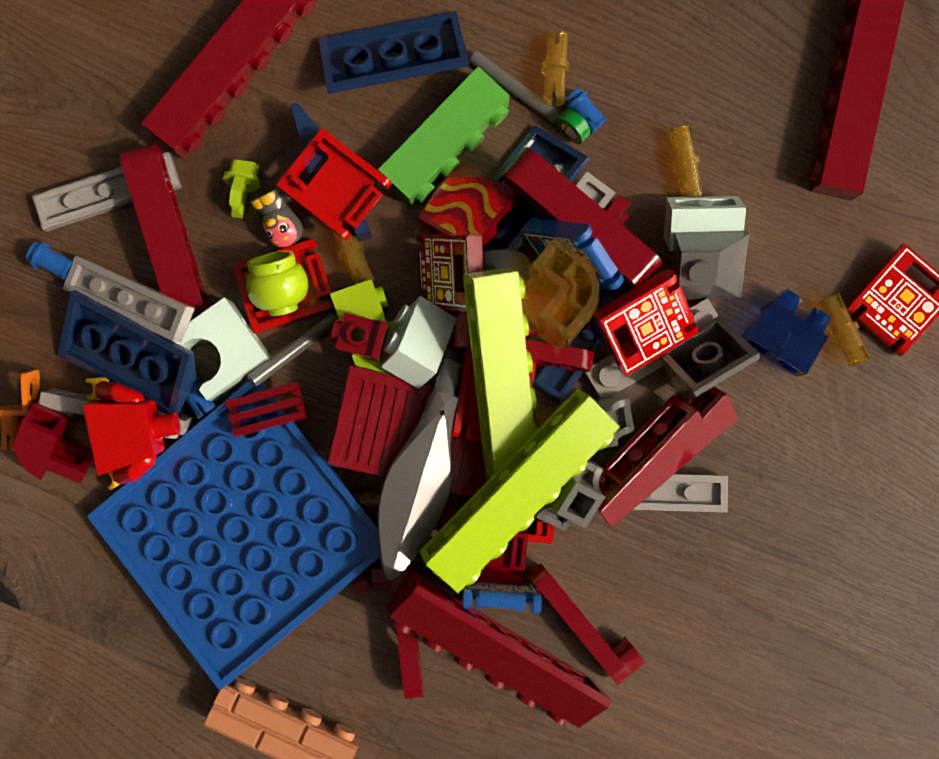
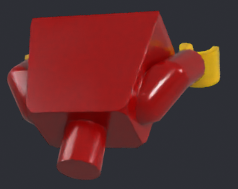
(125, 430)

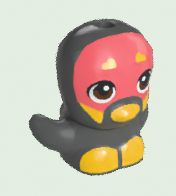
(278, 220)

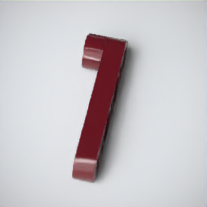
(541, 352)
(407, 643)
(618, 660)

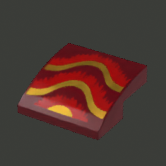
(468, 204)

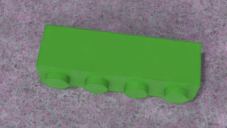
(445, 136)

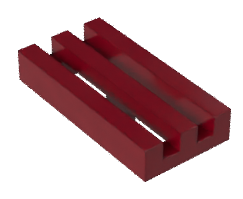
(236, 417)

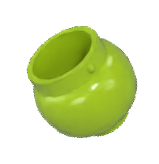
(276, 282)

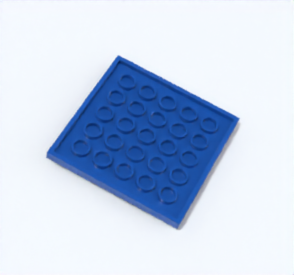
(238, 536)

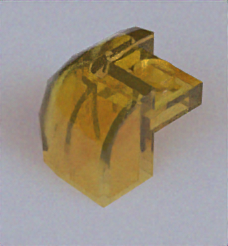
(560, 294)

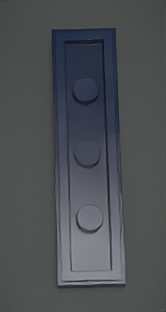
(558, 381)

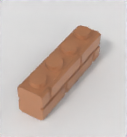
(276, 728)

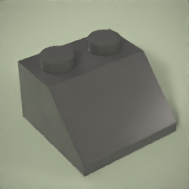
(707, 358)

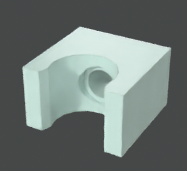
(237, 344)

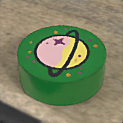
(573, 126)

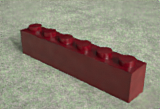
(222, 71)
(856, 98)

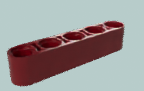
(563, 201)
(163, 226)

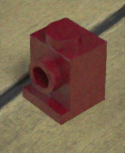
(370, 347)

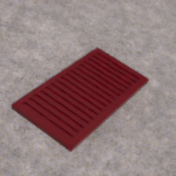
(379, 418)

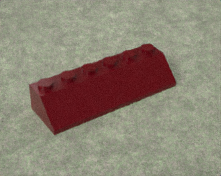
(495, 651)

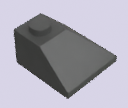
(710, 263)

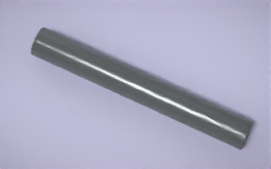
(514, 86)
(292, 349)

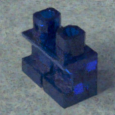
(786, 337)

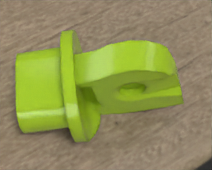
(242, 180)

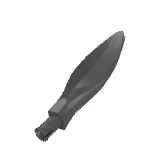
(419, 478)

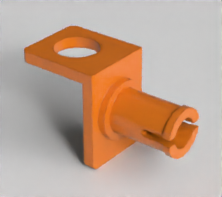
(12, 415)

